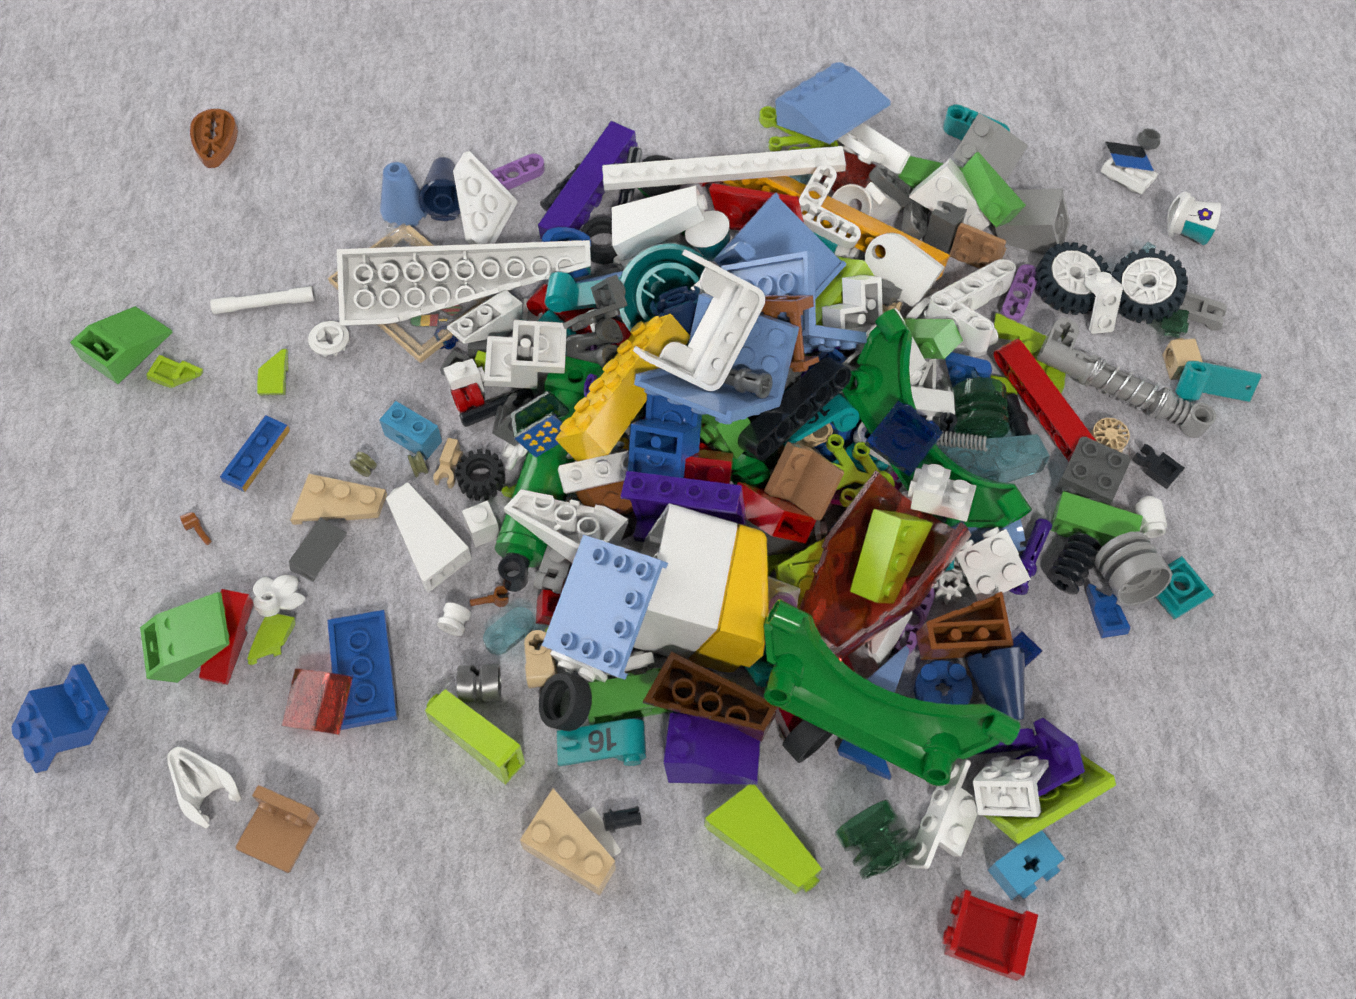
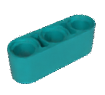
(959, 120)

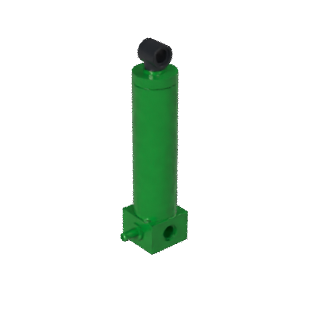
(540, 475)

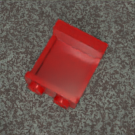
(990, 936)

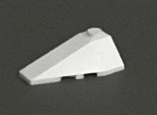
(564, 523)

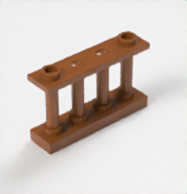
(794, 307)

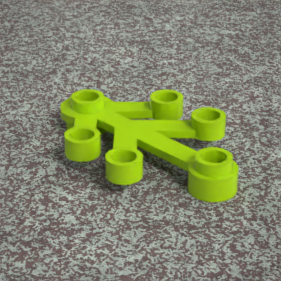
(769, 119)
(851, 473)

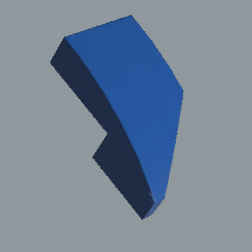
(1107, 613)
(873, 763)

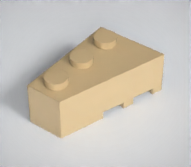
(568, 845)

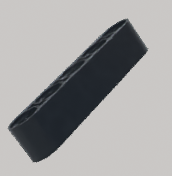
(797, 407)

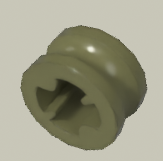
(363, 464)
(417, 464)

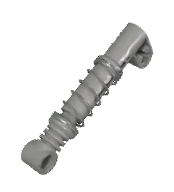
(1090, 370)

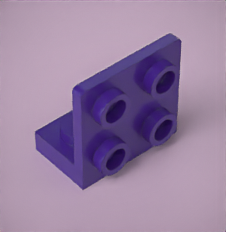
(1061, 753)

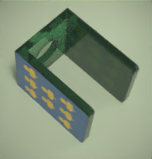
(539, 423)

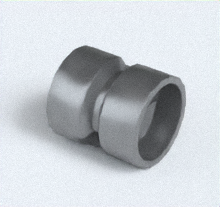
(479, 683)

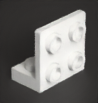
(1009, 787)

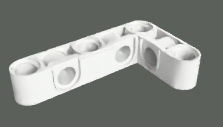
(969, 294)

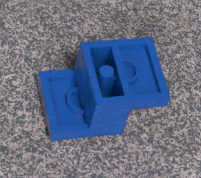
(664, 438)
(59, 718)

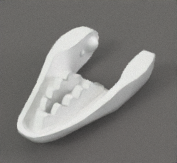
(195, 780)

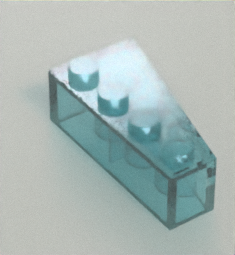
(1004, 460)

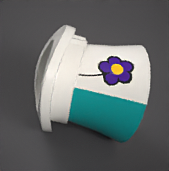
(1193, 218)
(710, 235)

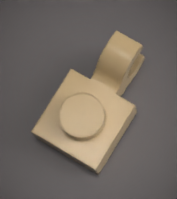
(450, 456)

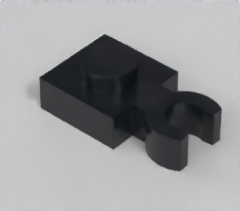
(1160, 468)

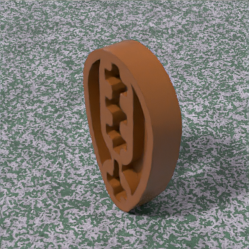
(203, 140)

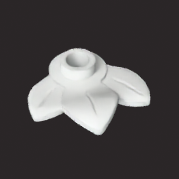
(512, 454)
(276, 594)

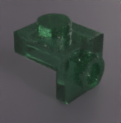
(1175, 325)

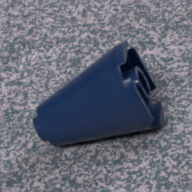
(439, 192)
(680, 304)
(1001, 679)

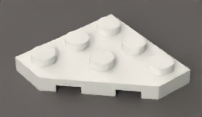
(482, 201)

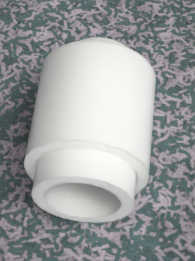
(1153, 515)

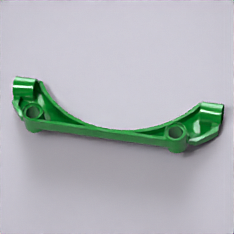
(884, 381)
(896, 728)

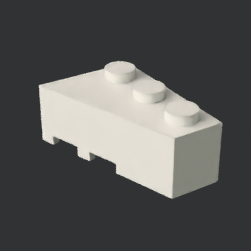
(950, 186)

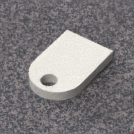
(904, 266)

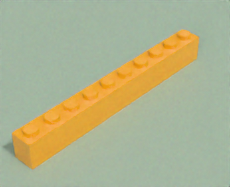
(869, 226)

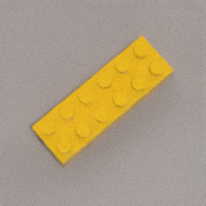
(613, 397)

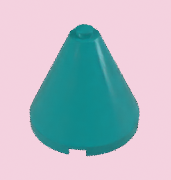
(654, 273)

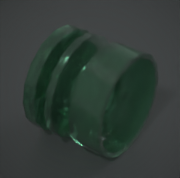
(981, 408)
(876, 840)

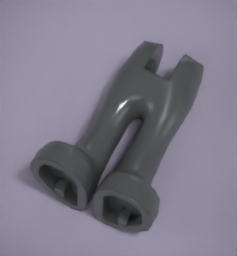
(606, 332)

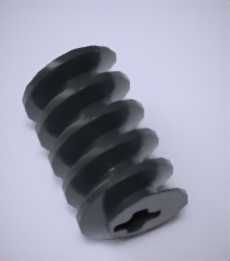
(1074, 563)

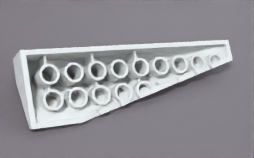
(413, 281)

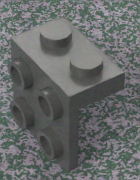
(609, 299)
(1094, 471)

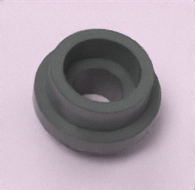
(1149, 139)

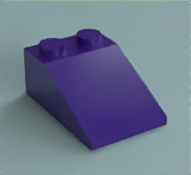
(709, 752)

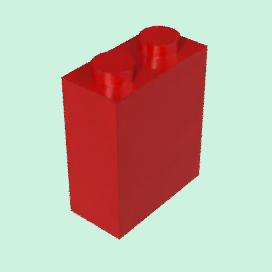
(776, 515)

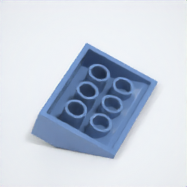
(830, 103)

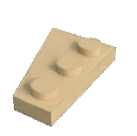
(337, 499)

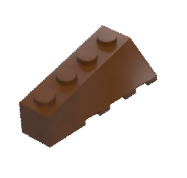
(701, 693)

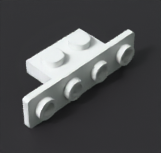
(875, 147)
(594, 471)
(946, 820)

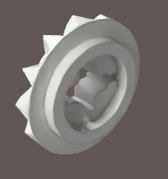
(318, 342)

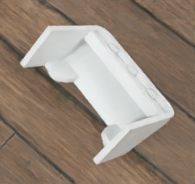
(720, 332)

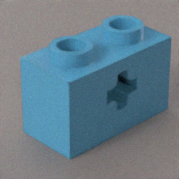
(410, 430)
(1010, 871)

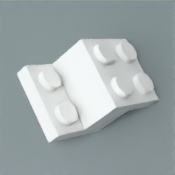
(519, 358)

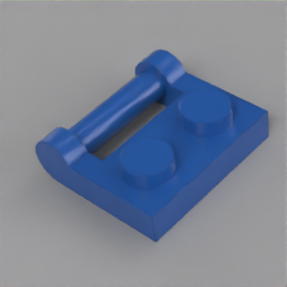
(965, 367)

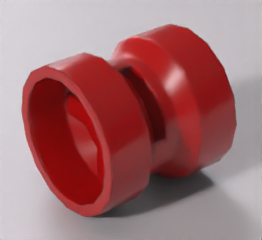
(473, 396)

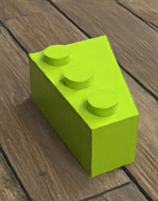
(888, 554)

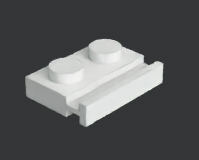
(1134, 179)

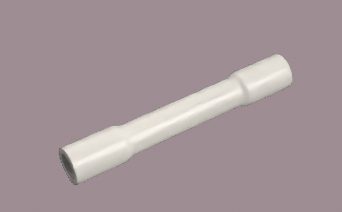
(292, 296)

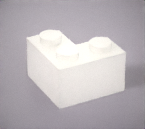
(860, 304)

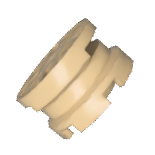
(1107, 429)

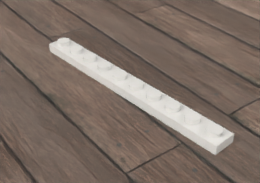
(721, 168)

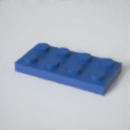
(363, 651)

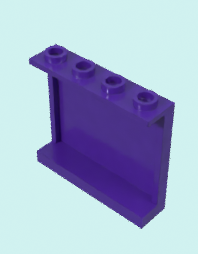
(654, 492)

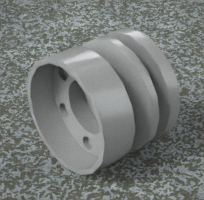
(1133, 568)

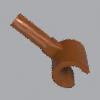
(191, 521)
(500, 602)

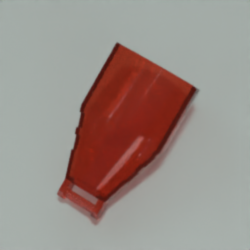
(849, 619)

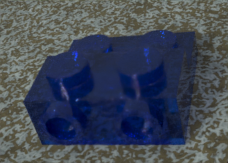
(904, 438)

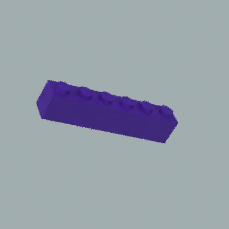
(586, 185)

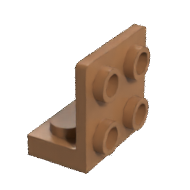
(976, 247)
(804, 479)
(277, 830)

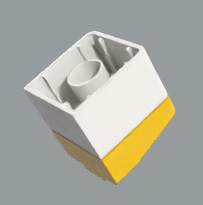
(711, 594)

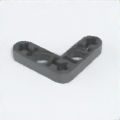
(915, 215)

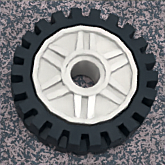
(1155, 269)
(1063, 276)

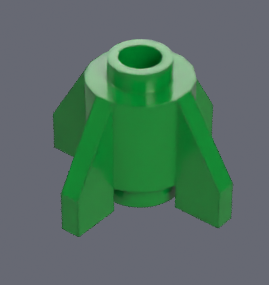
(749, 471)

